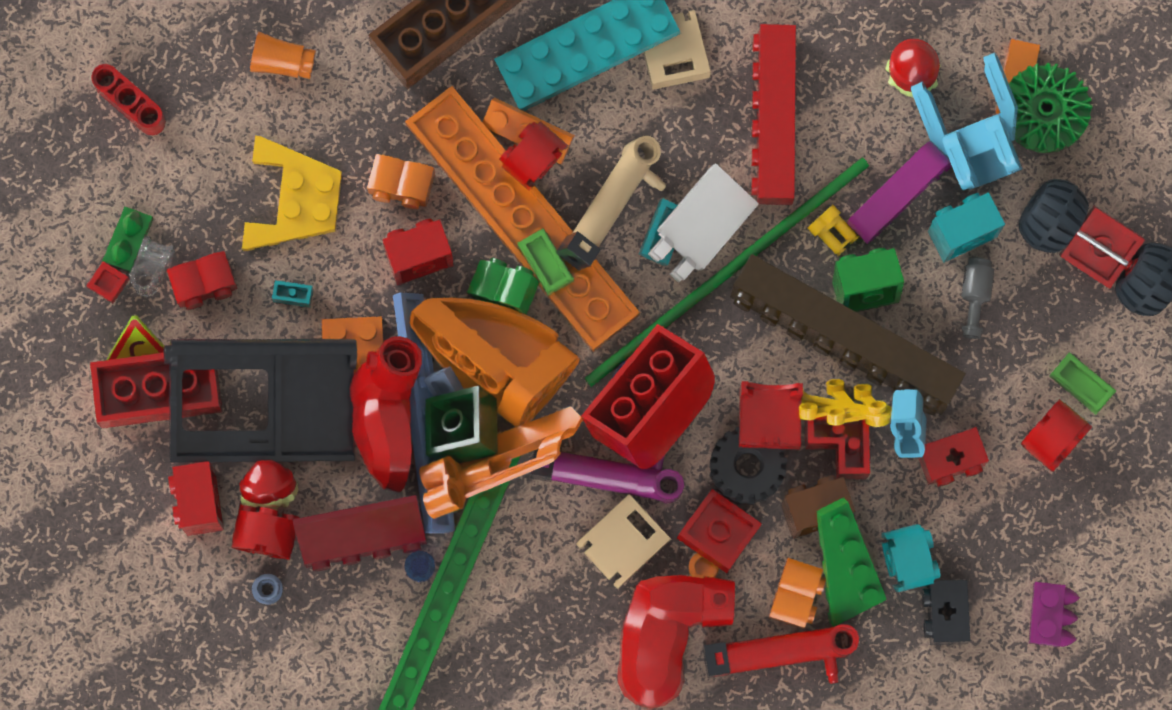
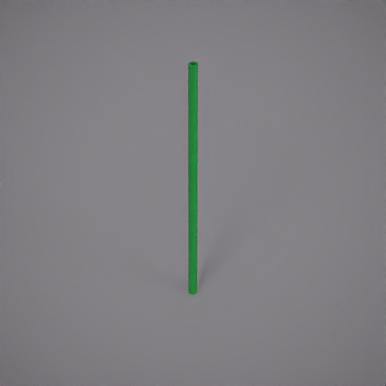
(730, 269)

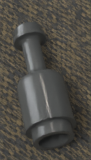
(976, 290)

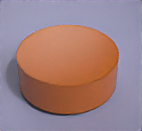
(701, 567)

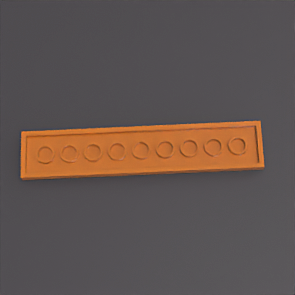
(471, 160)

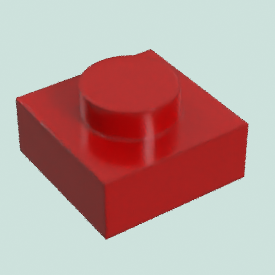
(107, 282)

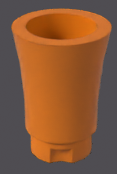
(281, 57)

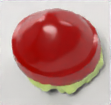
(913, 63)
(268, 485)

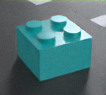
(965, 226)

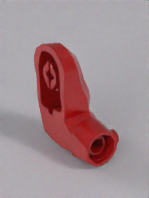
(382, 410)
(658, 632)

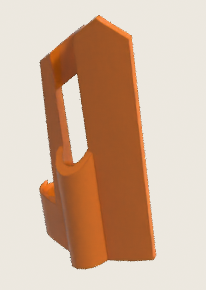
(451, 482)

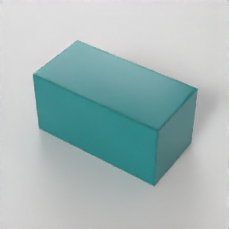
(292, 293)

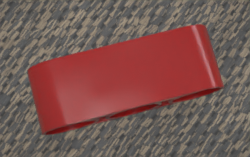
(118, 90)

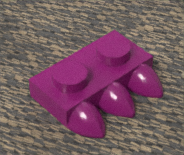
(1050, 615)

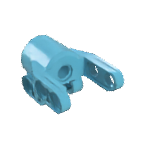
(982, 149)

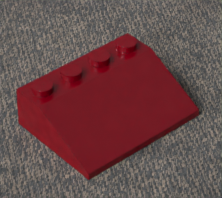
(360, 533)

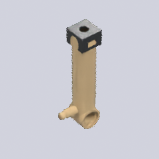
(584, 242)

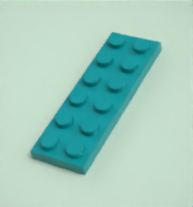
(584, 48)

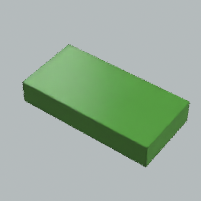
(545, 262)
(1082, 383)

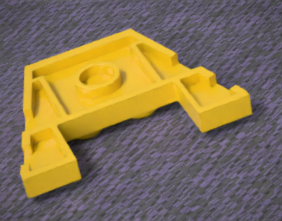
(306, 197)

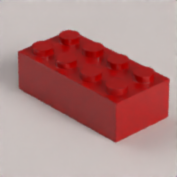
(138, 391)

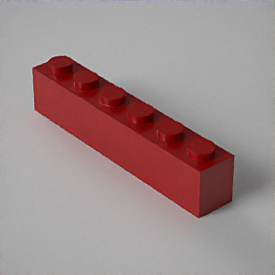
(774, 114)

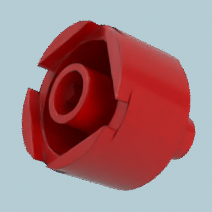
(533, 155)
(1056, 435)
(264, 532)

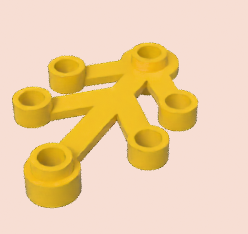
(874, 412)

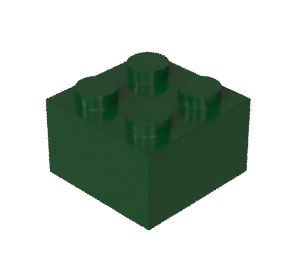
(461, 425)

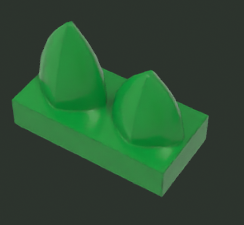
(127, 239)

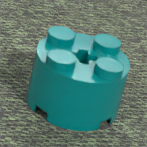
(909, 557)

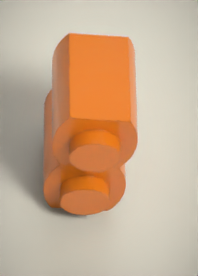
(400, 181)
(796, 594)

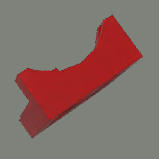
(770, 415)

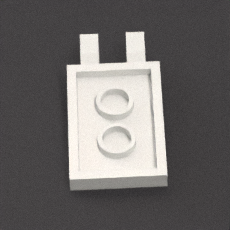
(703, 222)

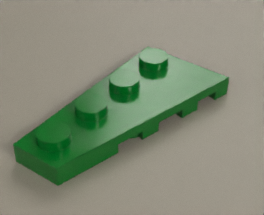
(846, 564)

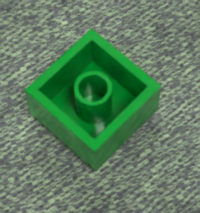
(868, 280)

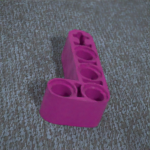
(899, 191)

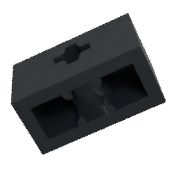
(957, 626)

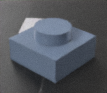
(443, 382)

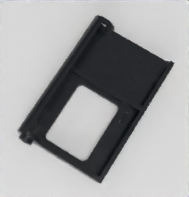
(306, 399)

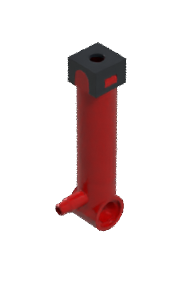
(780, 650)

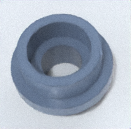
(263, 580)

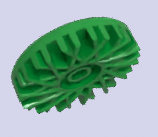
(1063, 95)

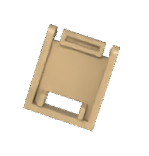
(678, 50)
(619, 545)

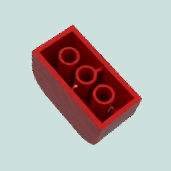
(651, 398)

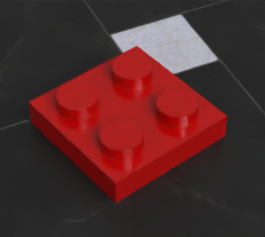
(719, 531)

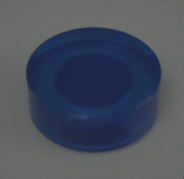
(419, 566)

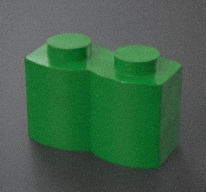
(503, 285)

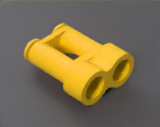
(825, 222)

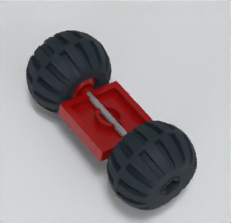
(1099, 246)

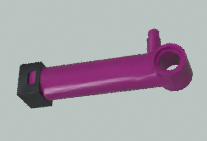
(611, 476)

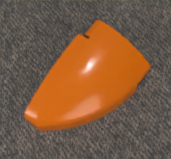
(497, 350)

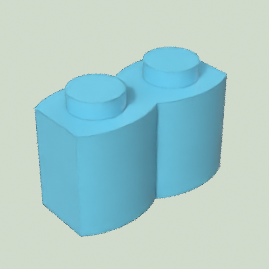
(908, 423)

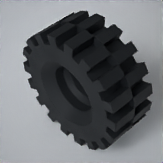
(740, 487)

